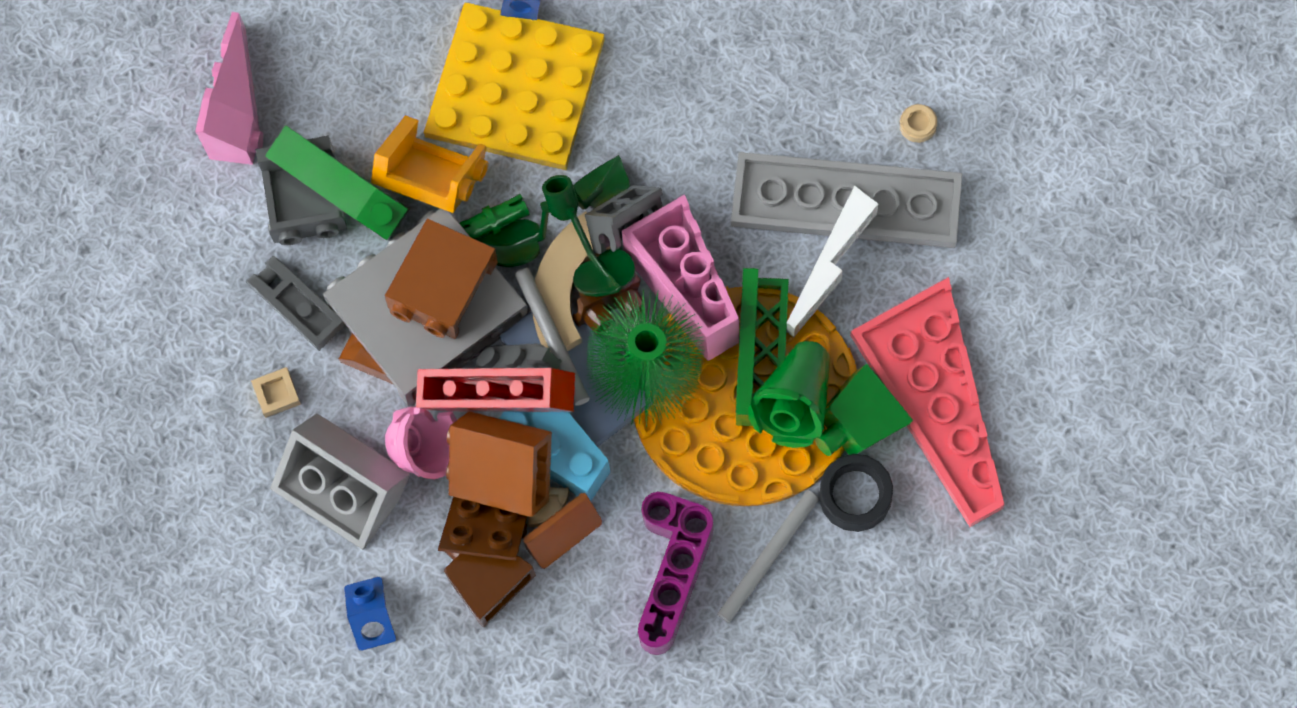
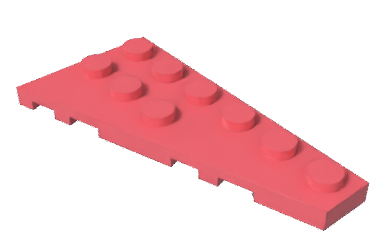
(928, 371)

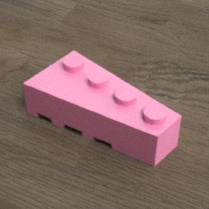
(676, 262)

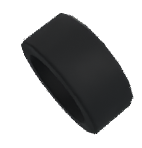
(859, 463)

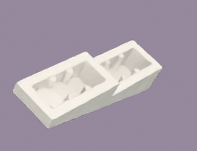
(826, 275)

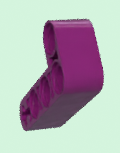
(668, 576)

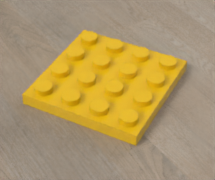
(514, 86)

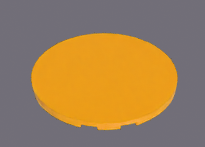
(733, 462)

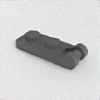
(296, 303)

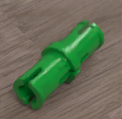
(495, 217)

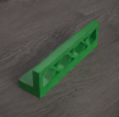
(748, 338)

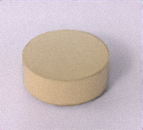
(918, 123)

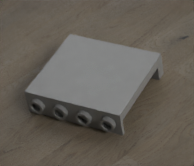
(406, 347)

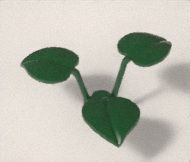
(519, 240)

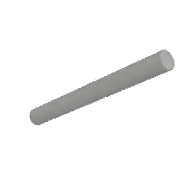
(550, 331)
(768, 556)

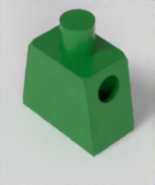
(861, 414)

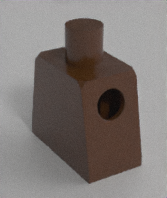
(487, 582)

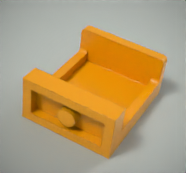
(425, 169)

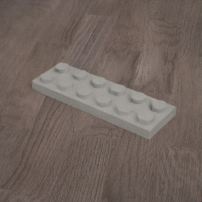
(811, 194)

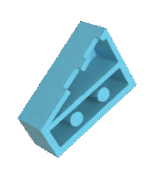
(574, 456)

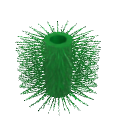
(644, 357)

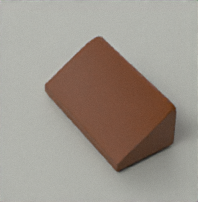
(562, 531)

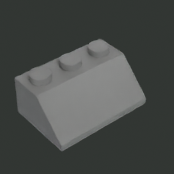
(338, 480)

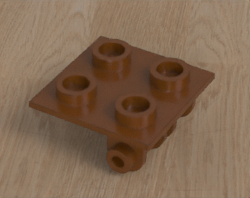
(482, 530)

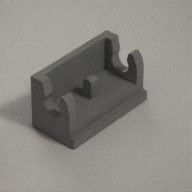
(621, 211)

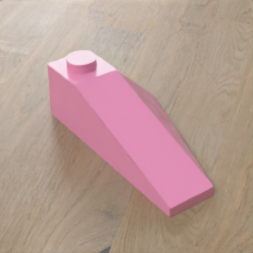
(229, 111)

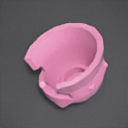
(419, 442)

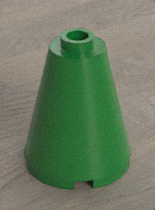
(794, 397)

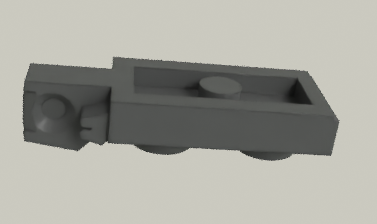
(517, 357)

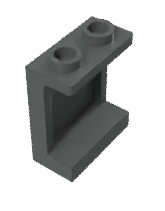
(294, 207)

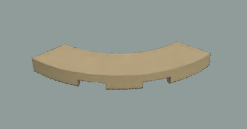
(556, 281)

